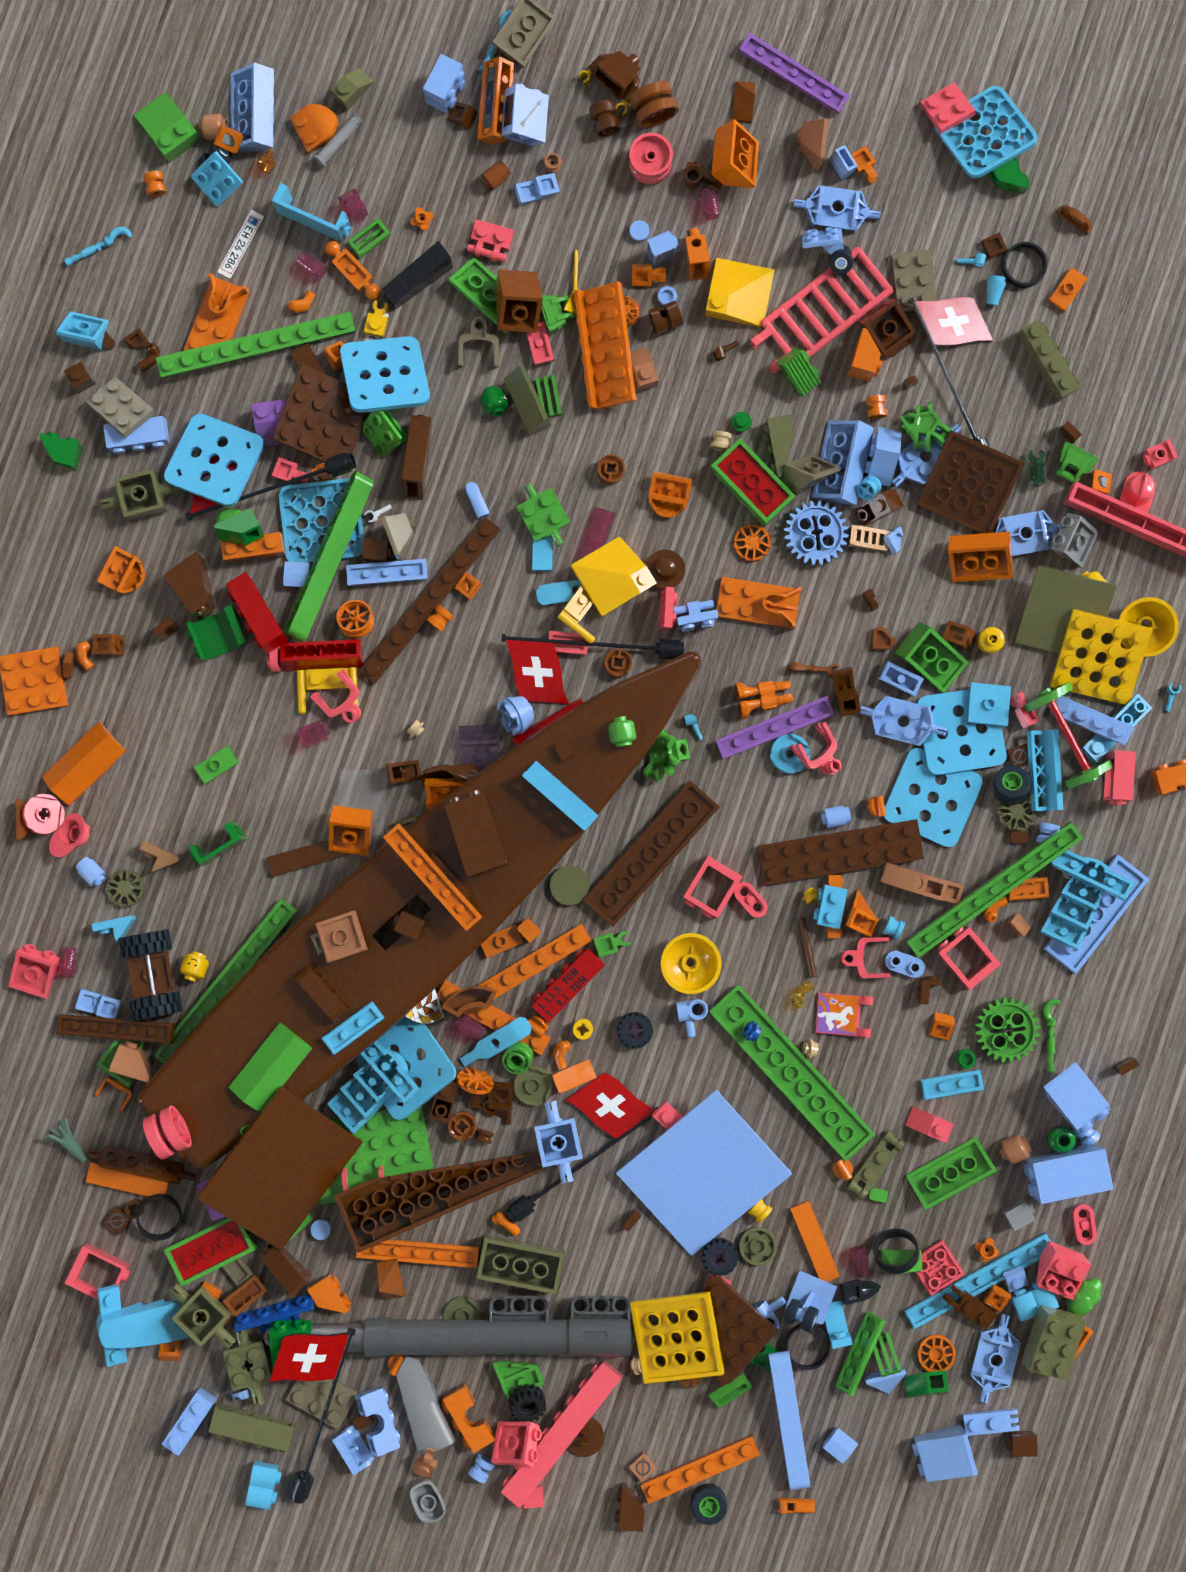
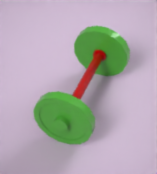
(1088, 773)

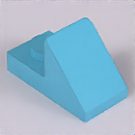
(119, 925)

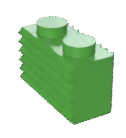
(799, 371)

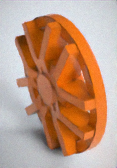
(752, 542)
(475, 1079)
(936, 1353)

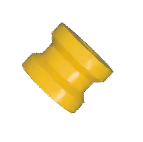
(582, 1025)
(760, 1211)

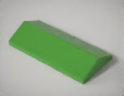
(478, 286)
(270, 1067)
(951, 1173)

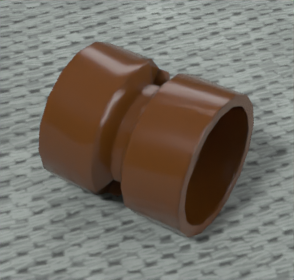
(603, 114)
(665, 317)

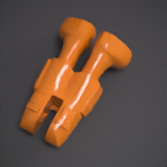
(767, 696)

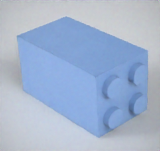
(1068, 1174)

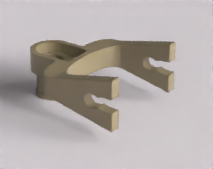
(478, 335)

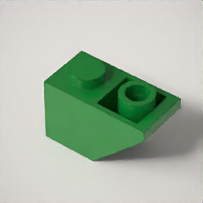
(1010, 177)
(62, 451)
(240, 528)
(927, 1384)

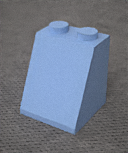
(1077, 1099)
(944, 1454)

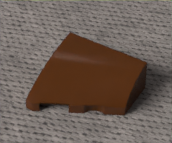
(496, 1102)

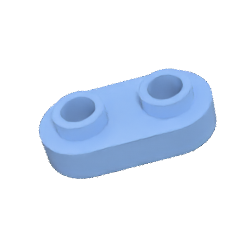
(905, 964)

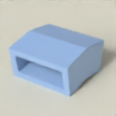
(843, 162)
(295, 573)
(839, 1445)

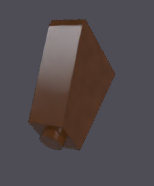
(285, 1269)

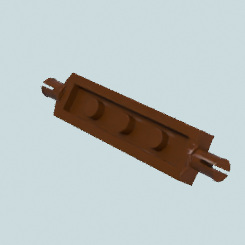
(141, 1165)

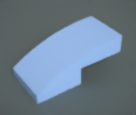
(537, 189)
(97, 1004)

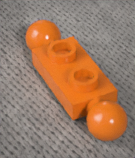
(352, 270)

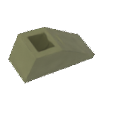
(780, 436)

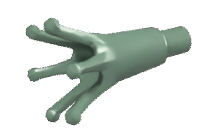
(67, 1140)

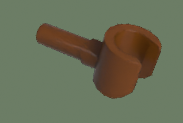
(719, 352)

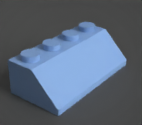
(253, 107)
(848, 447)

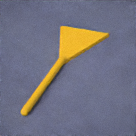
(570, 307)

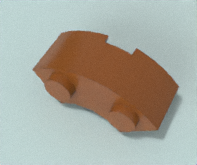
(469, 998)

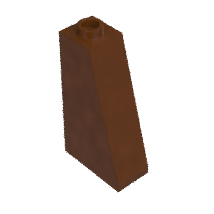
(416, 457)

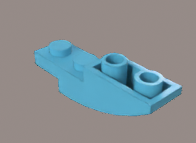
(1129, 714)

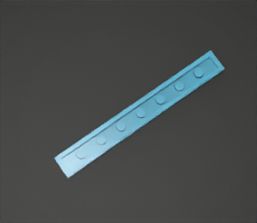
(977, 1280)

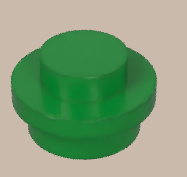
(741, 421)
(965, 1058)

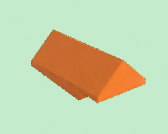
(83, 764)

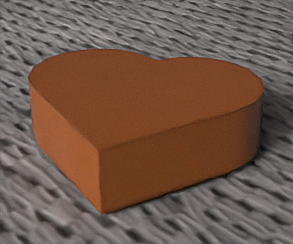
(881, 639)
(68, 664)

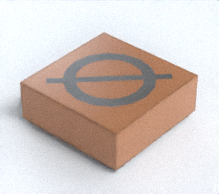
(642, 1467)

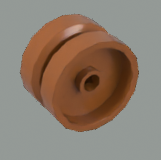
(654, 104)

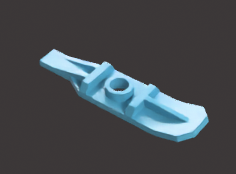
(556, 592)
(506, 1036)

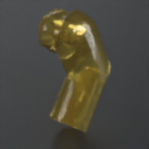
(799, 994)

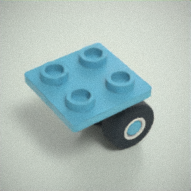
(215, 175)

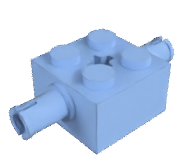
(551, 1153)

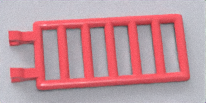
(842, 325)

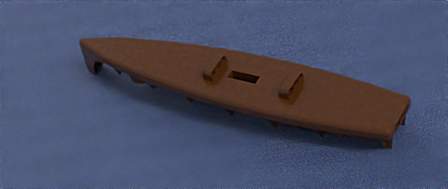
(314, 997)

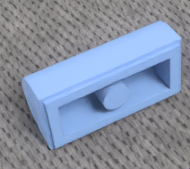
(901, 678)

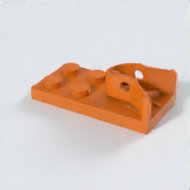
(218, 313)
(758, 602)

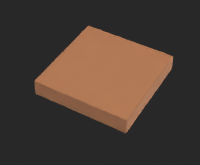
(341, 937)

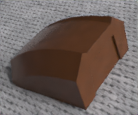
(889, 328)

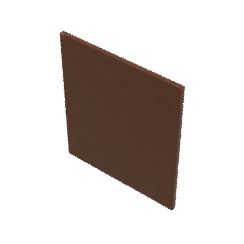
(279, 1168)

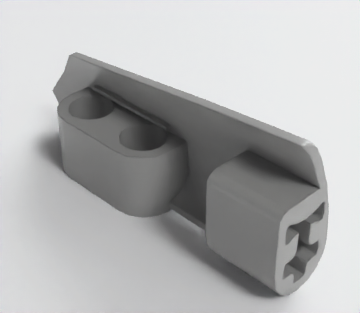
(422, 1407)

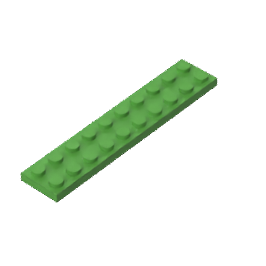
(793, 1074)

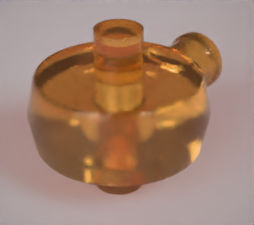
(266, 162)

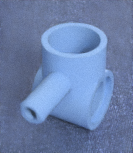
(686, 1015)
(768, 1310)

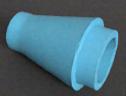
(995, 288)

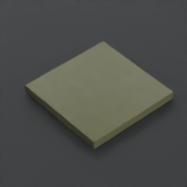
(1051, 604)

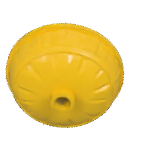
(1160, 618)
(705, 968)

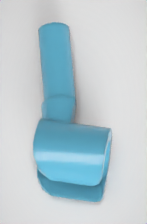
(978, 261)
(1171, 693)
(691, 720)

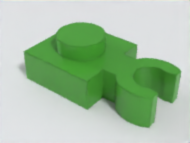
(608, 944)

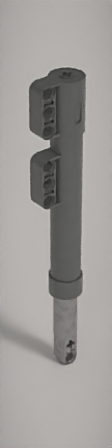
(504, 1333)

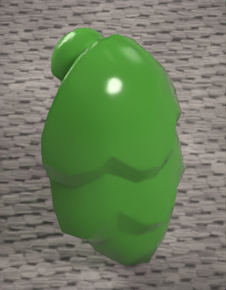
(1086, 1297)

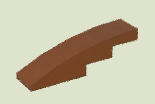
(243, 1297)

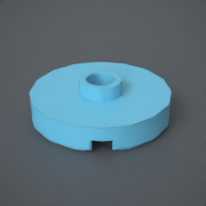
(779, 757)

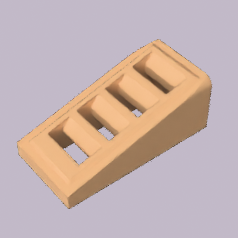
(853, 535)

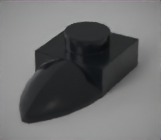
(858, 1291)

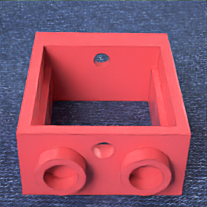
(1120, 778)
(707, 911)
(978, 975)
(83, 1256)

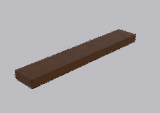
(115, 1028)

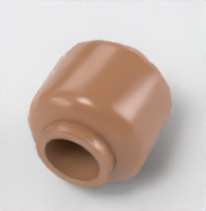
(210, 125)
(1015, 1149)

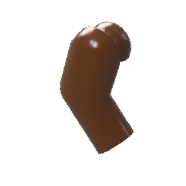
(152, 352)

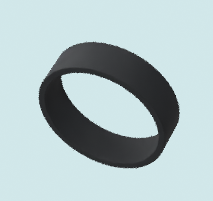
(1036, 248)
(158, 1237)
(898, 1269)
(813, 1366)

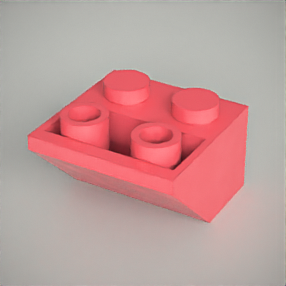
(1061, 1270)

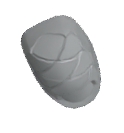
(427, 1501)

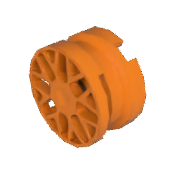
(631, 310)

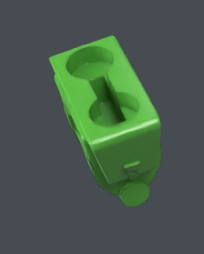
(552, 313)
(1076, 460)

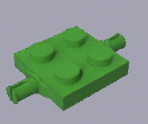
(543, 514)

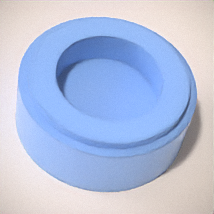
(639, 231)
(666, 295)
(321, 1229)

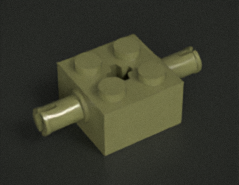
(129, 491)
(188, 1316)
(243, 1375)

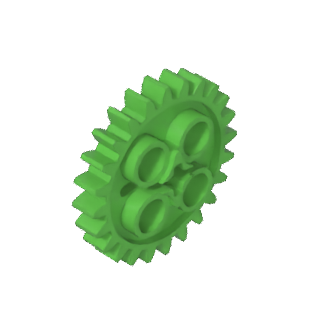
(1008, 1047)

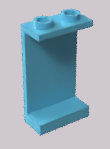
(282, 201)

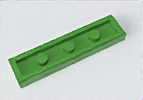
(860, 1353)

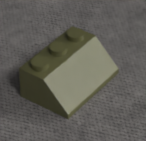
(526, 401)

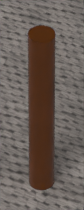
(807, 948)

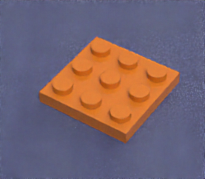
(33, 681)

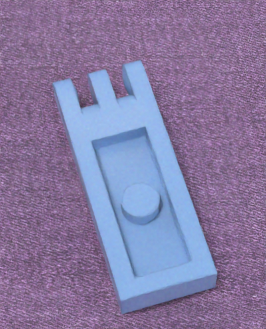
(990, 1422)

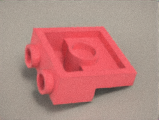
(34, 971)
(516, 1444)

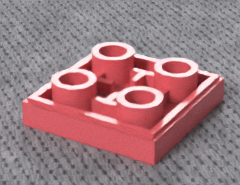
(938, 1268)

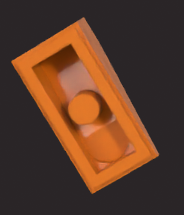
(573, 1076)

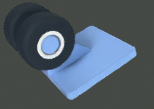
(831, 240)
(809, 1301)

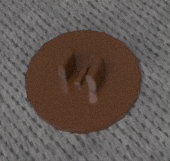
(588, 1439)

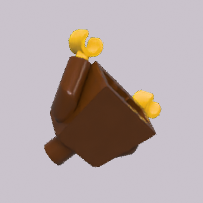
(616, 74)

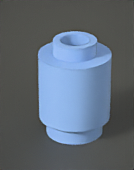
(836, 816)
(90, 872)

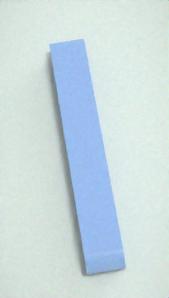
(789, 1420)

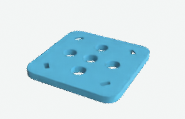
(990, 106)
(372, 388)
(221, 478)
(304, 508)
(949, 748)
(940, 817)
(426, 1069)

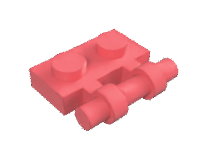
(491, 235)

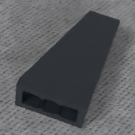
(418, 275)

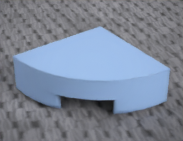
(893, 539)
(240, 1394)

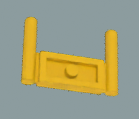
(574, 612)
(321, 680)

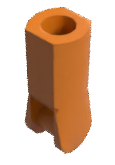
(799, 1505)

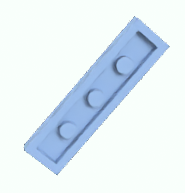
(386, 572)
(1094, 721)

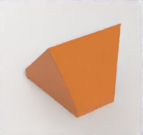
(860, 916)

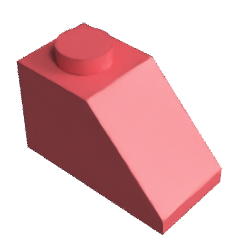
(929, 1124)

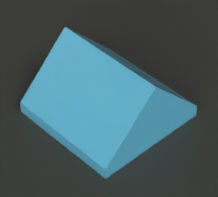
(83, 330)

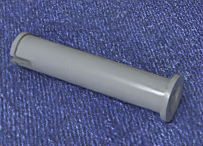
(338, 140)

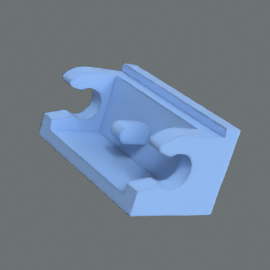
(353, 1449)

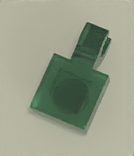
(1037, 474)

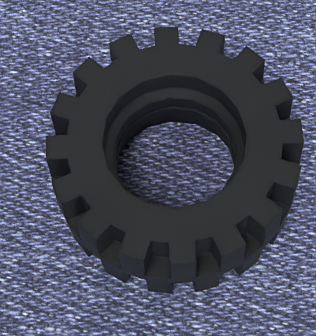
(529, 1412)

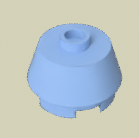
(516, 714)

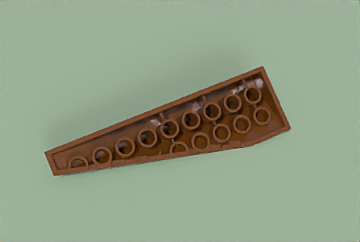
(407, 1200)

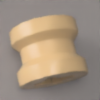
(720, 440)

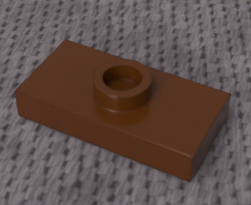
(166, 628)

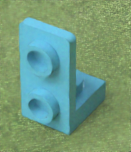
(837, 1326)

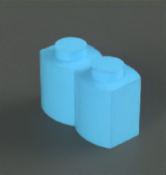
(1027, 1301)
(262, 1485)

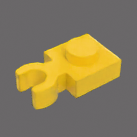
(376, 322)

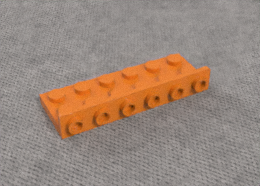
(604, 346)

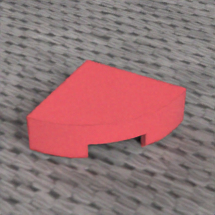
(536, 1498)

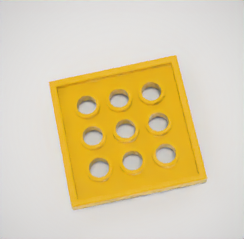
(1100, 625)
(648, 1350)

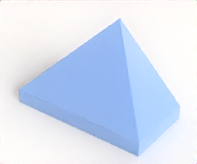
(886, 1383)

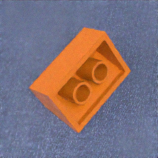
(735, 156)
(980, 556)

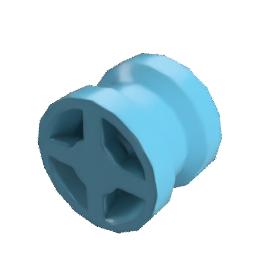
(864, 490)
(893, 927)

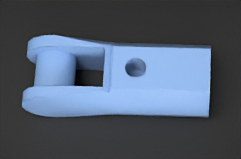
(476, 500)

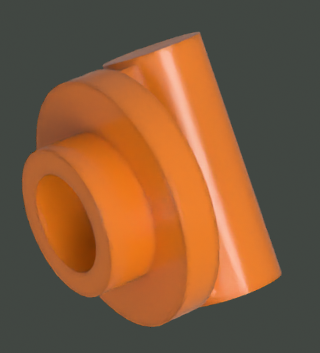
(876, 806)
(539, 1025)
(843, 1169)
(395, 1363)

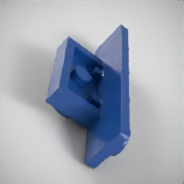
(284, 1310)

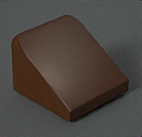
(463, 115)

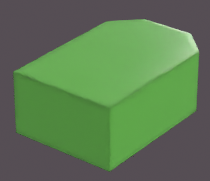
(878, 1194)

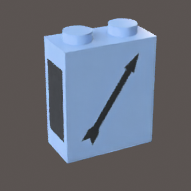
(524, 115)

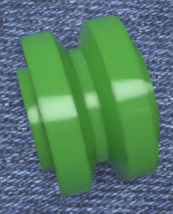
(514, 1065)

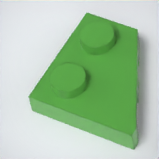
(517, 1373)

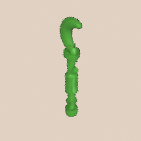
(1051, 1022)

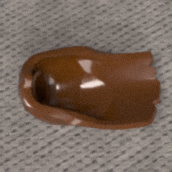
(460, 771)

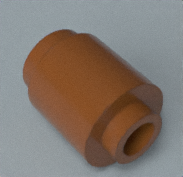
(495, 175)

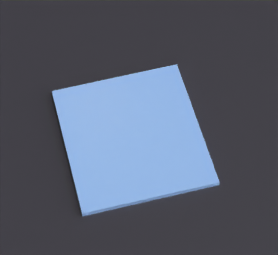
(704, 1172)

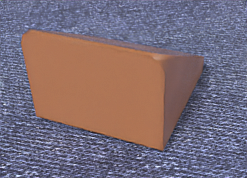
(1018, 925)

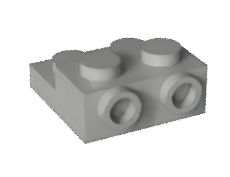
(1074, 539)

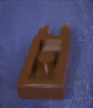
(971, 1307)

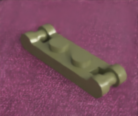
(875, 1164)

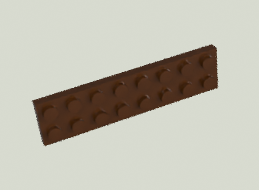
(840, 852)
(651, 853)

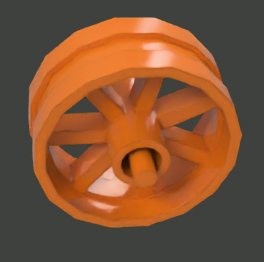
(355, 619)

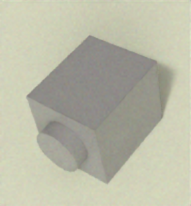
(1019, 1214)

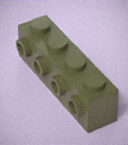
(1049, 360)
(252, 1428)

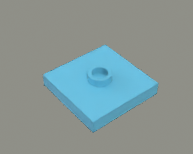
(988, 704)

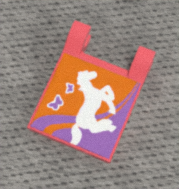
(841, 1014)

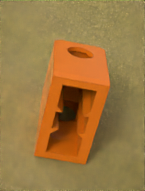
(697, 255)

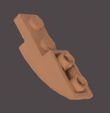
(922, 883)

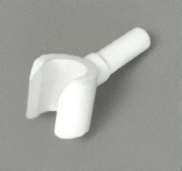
(377, 513)

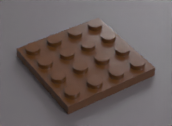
(319, 416)
(970, 483)
(739, 1328)

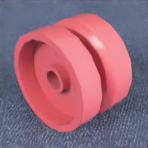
(655, 147)
(167, 1132)

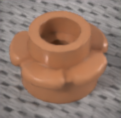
(552, 167)

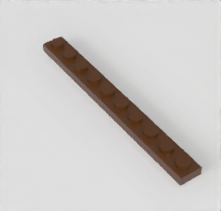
(429, 600)

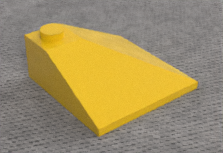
(739, 292)
(612, 575)

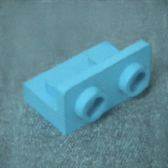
(830, 907)

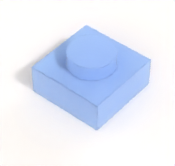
(1015, 1279)

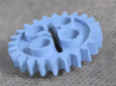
(798, 535)

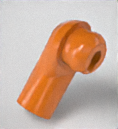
(302, 305)
(81, 655)
(991, 912)
(559, 1052)
(505, 1221)

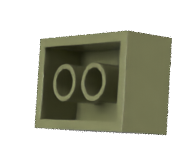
(1053, 1342)

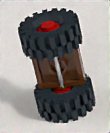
(150, 974)

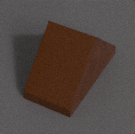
(403, 772)

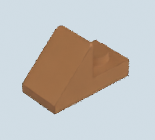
(165, 858)

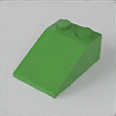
(167, 127)
(931, 657)

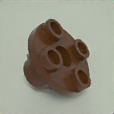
(666, 568)

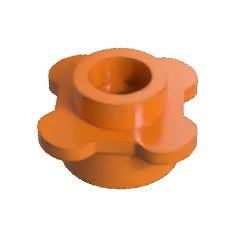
(423, 224)
(989, 1243)

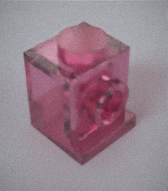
(353, 206)
(305, 734)

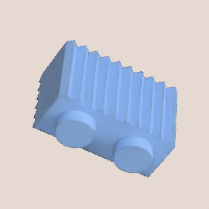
(662, 248)

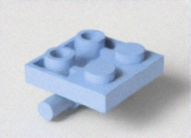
(695, 617)

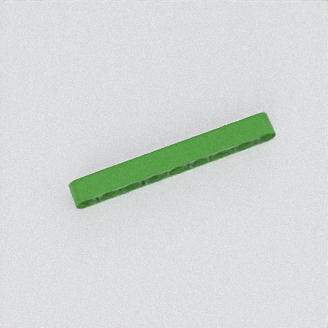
(328, 556)

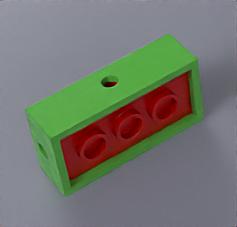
(752, 482)
(209, 1250)

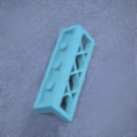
(1048, 770)
(560, 795)

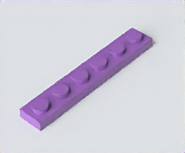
(794, 73)
(774, 727)

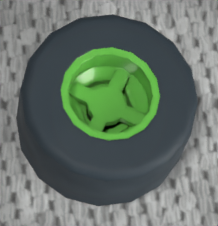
(1008, 778)
(709, 1512)

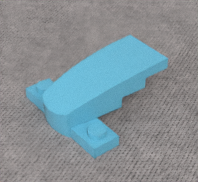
(1081, 897)
(373, 1086)
(133, 1325)

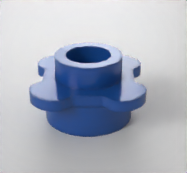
(751, 1031)

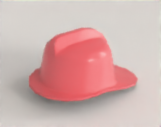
(1138, 491)
(70, 834)

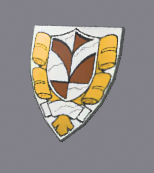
(427, 1011)

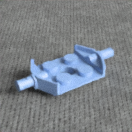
(822, 213)
(912, 466)
(1041, 530)
(887, 716)
(995, 1342)

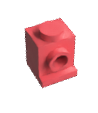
(1153, 460)

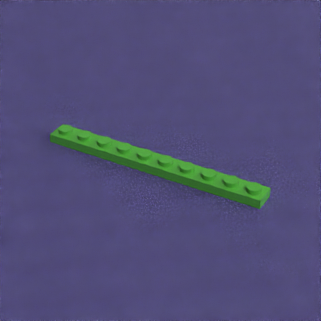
(255, 344)
(994, 889)
(236, 968)

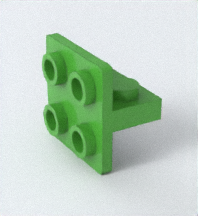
(384, 432)

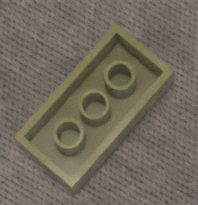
(520, 1264)

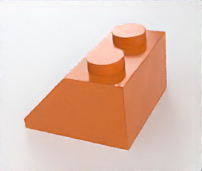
(865, 358)
(350, 830)

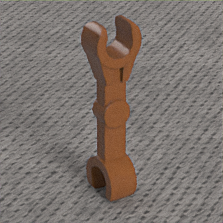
(796, 666)

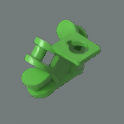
(924, 423)
(666, 755)

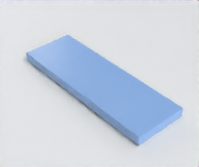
(1105, 917)

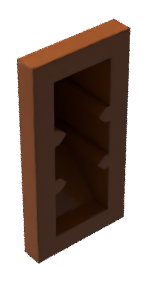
(743, 101)
(22, 832)
(390, 1279)

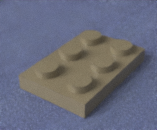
(523, 31)
(913, 278)
(120, 407)
(313, 1395)

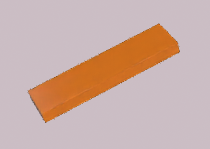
(125, 1181)
(814, 1241)

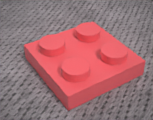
(947, 108)
(666, 615)

